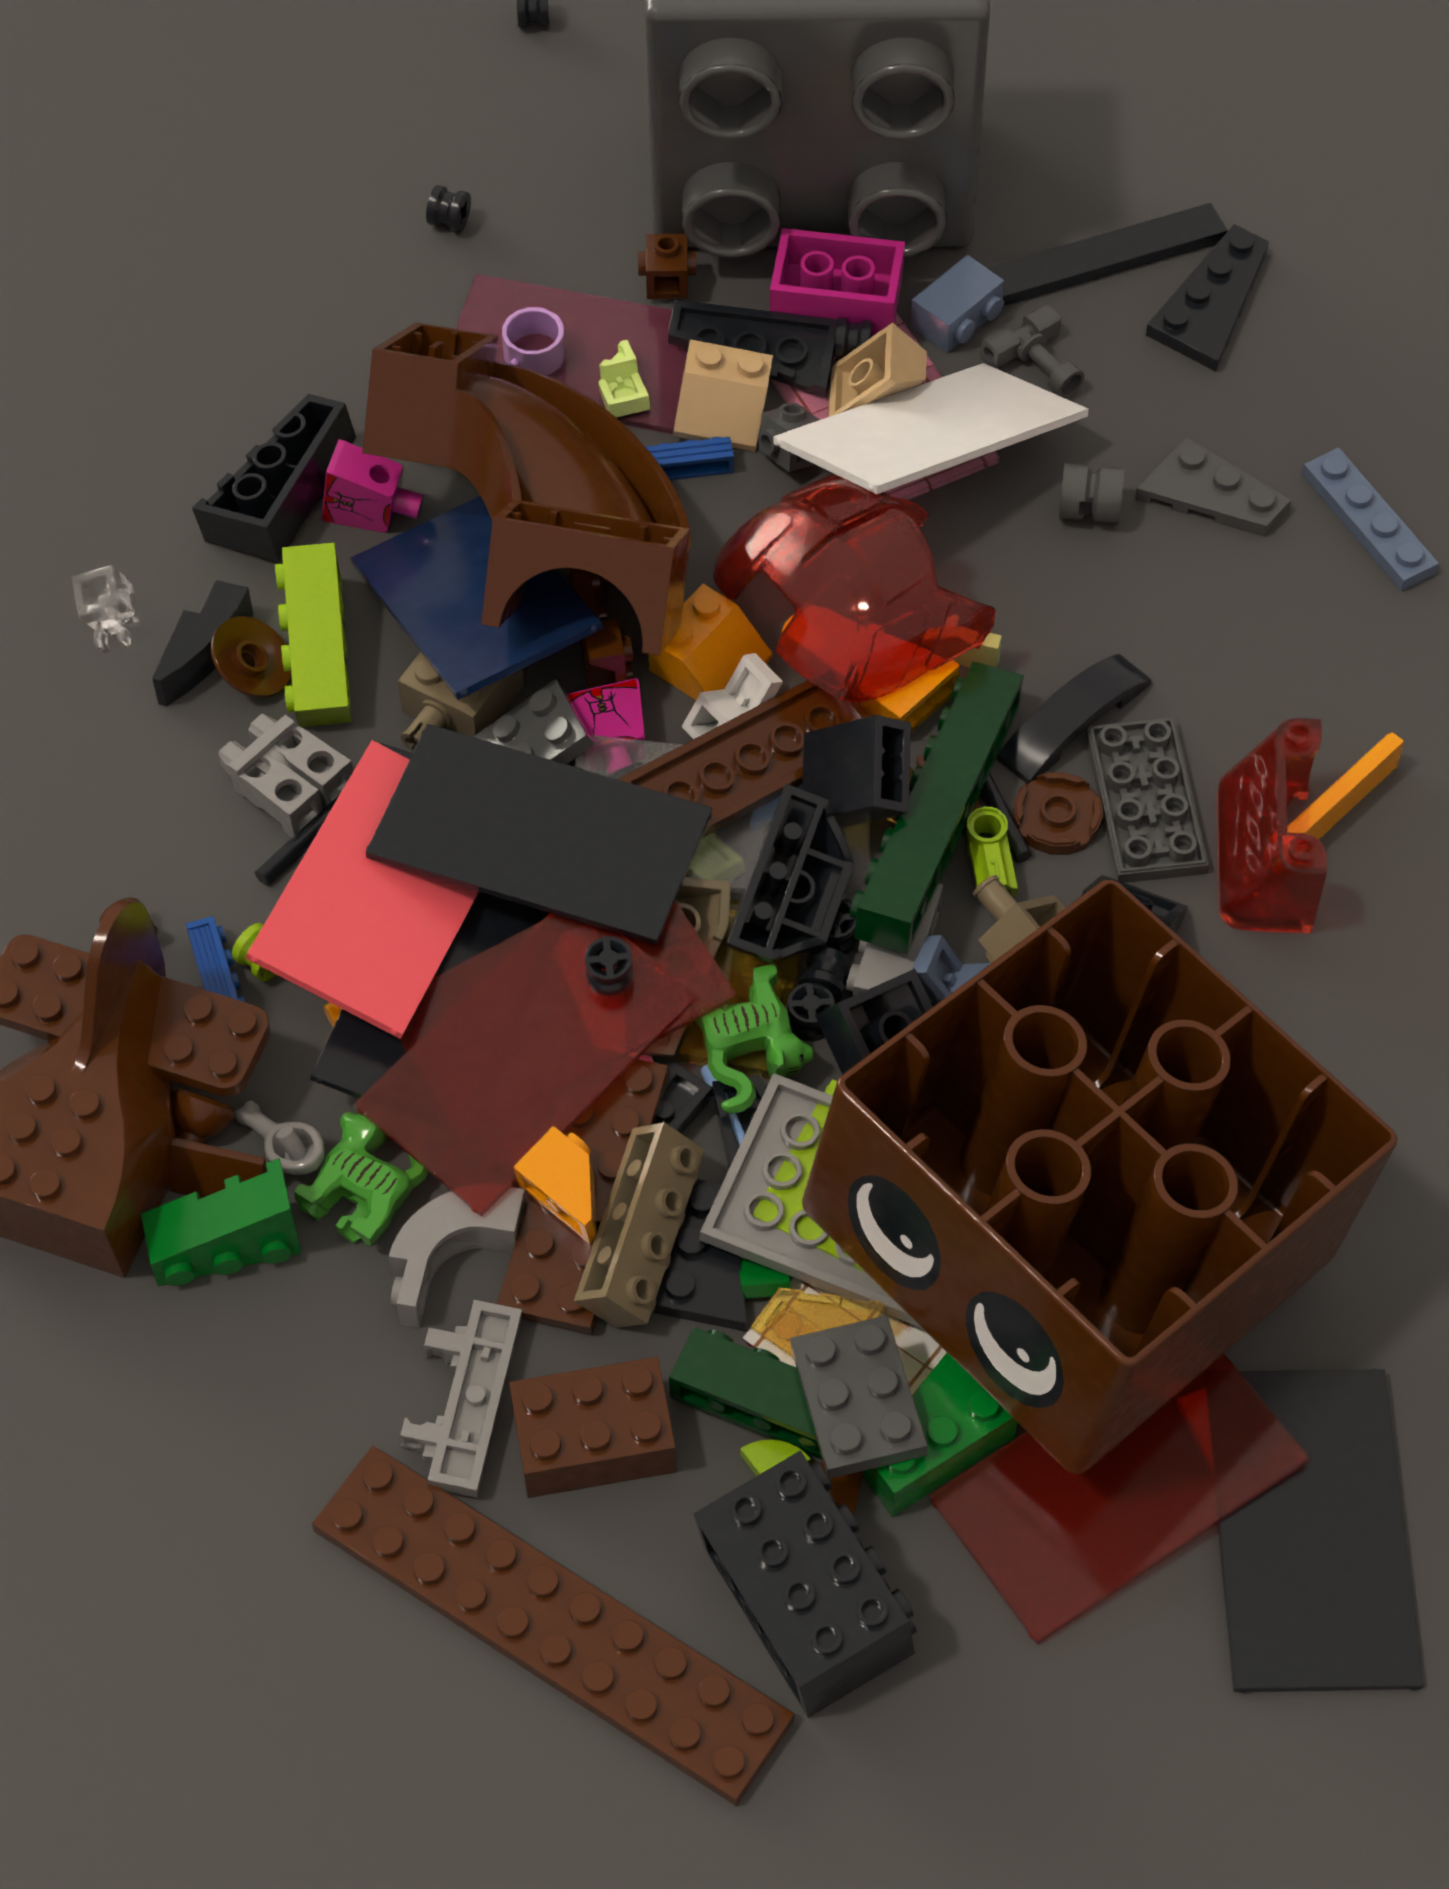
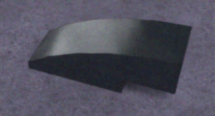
(188, 653)

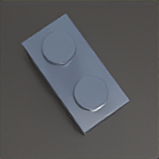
(957, 304)

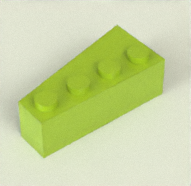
(315, 634)

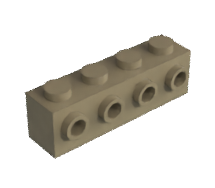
(639, 1225)

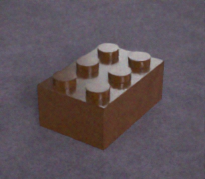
(593, 1427)

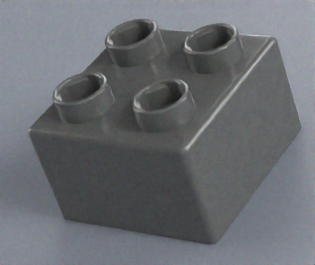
(815, 119)

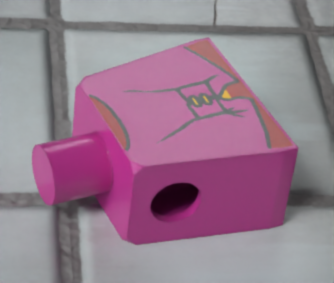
(366, 490)
(611, 710)

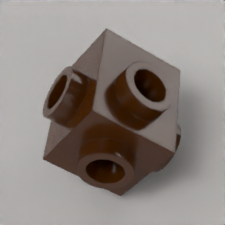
(666, 257)

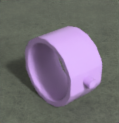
(534, 321)

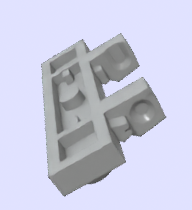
(481, 1363)

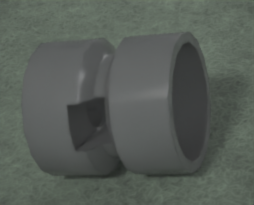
(1091, 493)

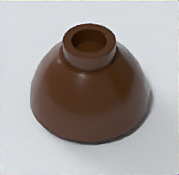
(199, 1116)

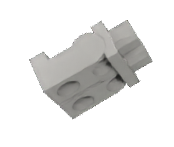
(286, 771)

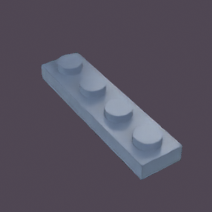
(1370, 519)

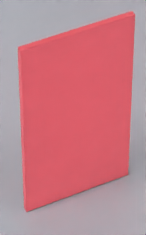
(358, 925)

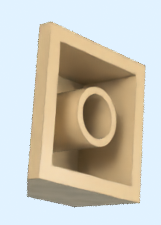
(722, 394)

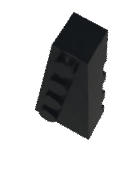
(279, 483)

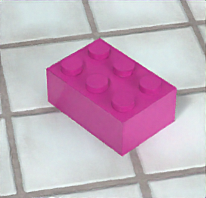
(838, 277)

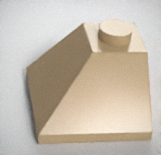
(876, 370)

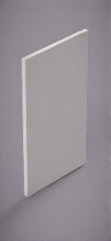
(930, 427)

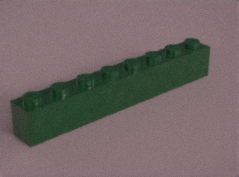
(939, 805)

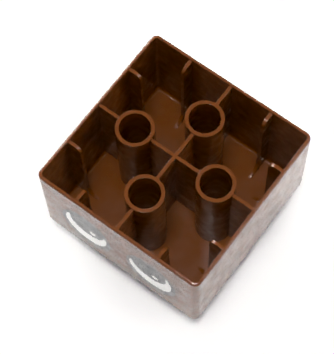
(1092, 1171)

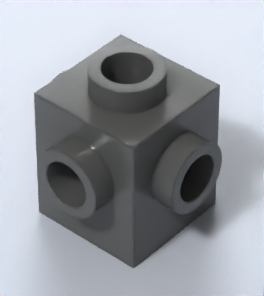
(780, 420)

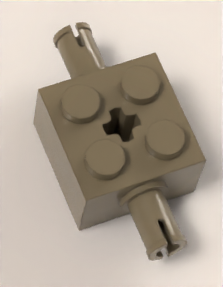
(432, 702)
(1013, 919)

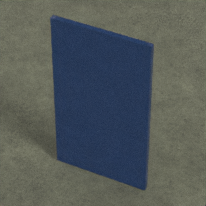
(436, 591)

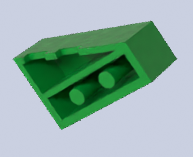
(222, 1231)
(960, 1430)

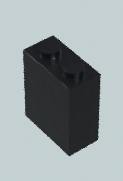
(860, 768)

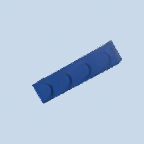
(695, 457)
(212, 959)

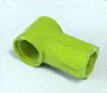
(992, 854)

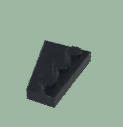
(701, 1278)

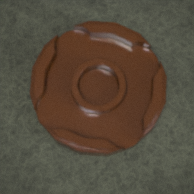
(1058, 813)

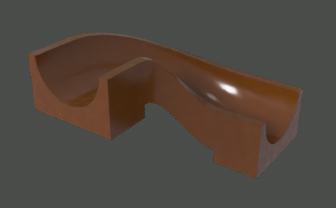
(549, 464)

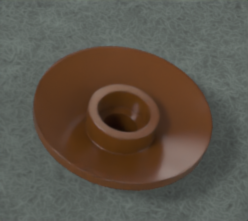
(249, 656)

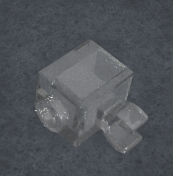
(106, 604)

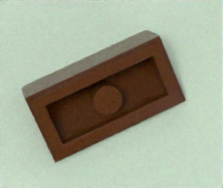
(205, 1167)

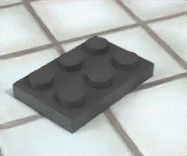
(542, 726)
(858, 1397)

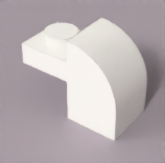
(747, 688)

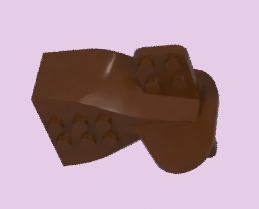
(93, 1105)

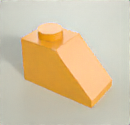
(562, 1180)

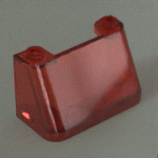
(1264, 871)

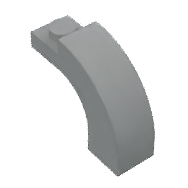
(438, 1233)

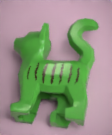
(750, 1028)
(362, 1179)

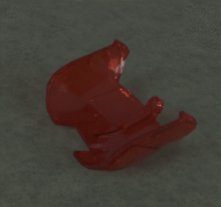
(865, 600)

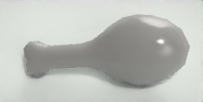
(295, 1143)

